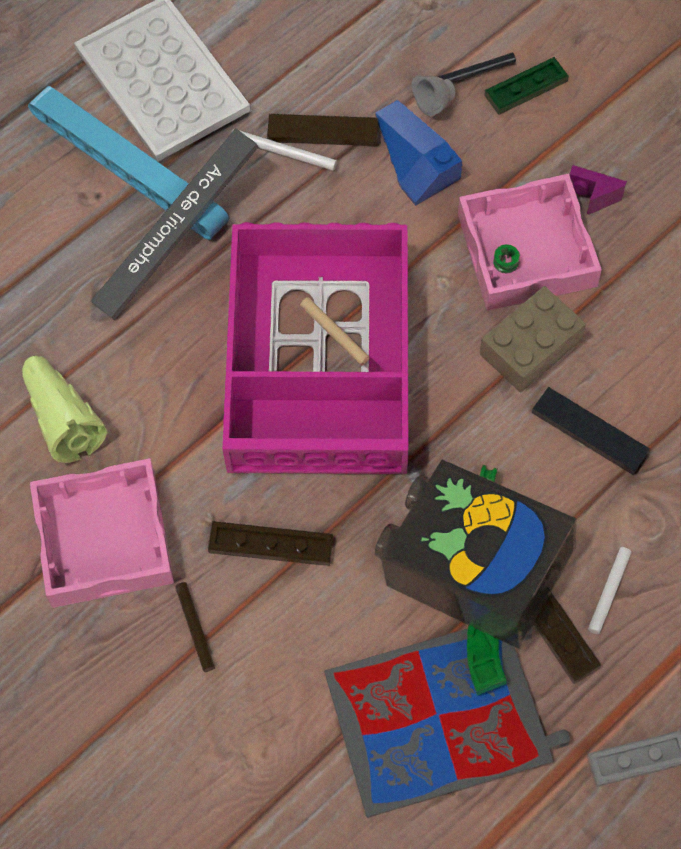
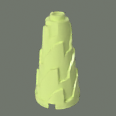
(62, 415)

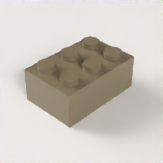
(532, 339)

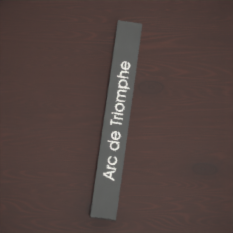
(174, 224)

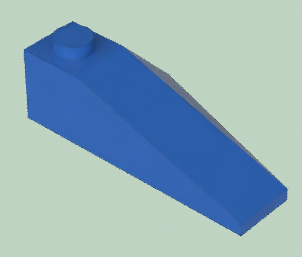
(418, 153)

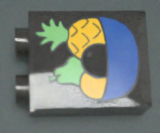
(477, 551)

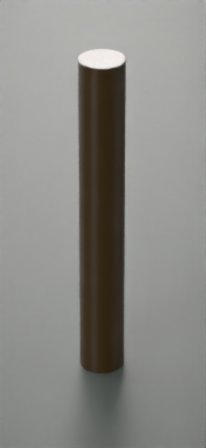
(195, 627)

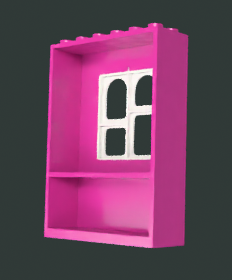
(317, 417)

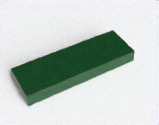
(526, 85)

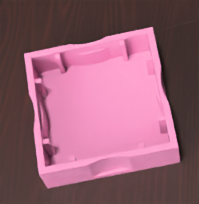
(546, 230)
(101, 533)

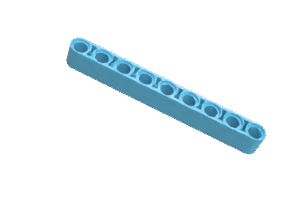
(119, 156)

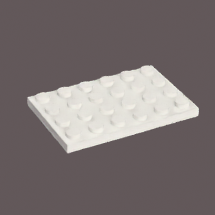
(162, 78)

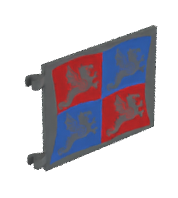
(425, 732)

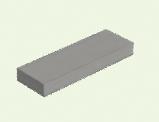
(636, 759)

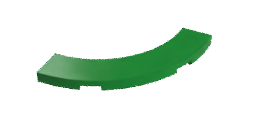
(484, 661)

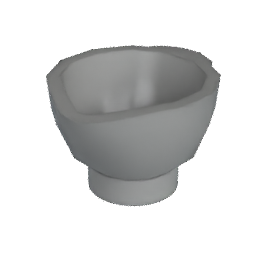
(432, 93)

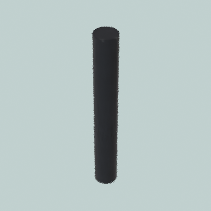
(480, 68)

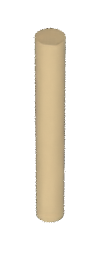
(335, 331)

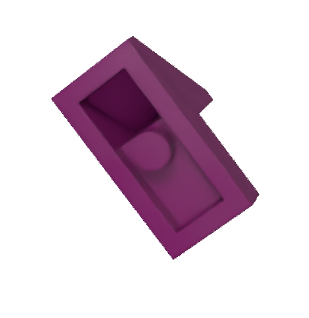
(601, 187)

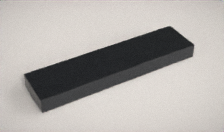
(590, 430)

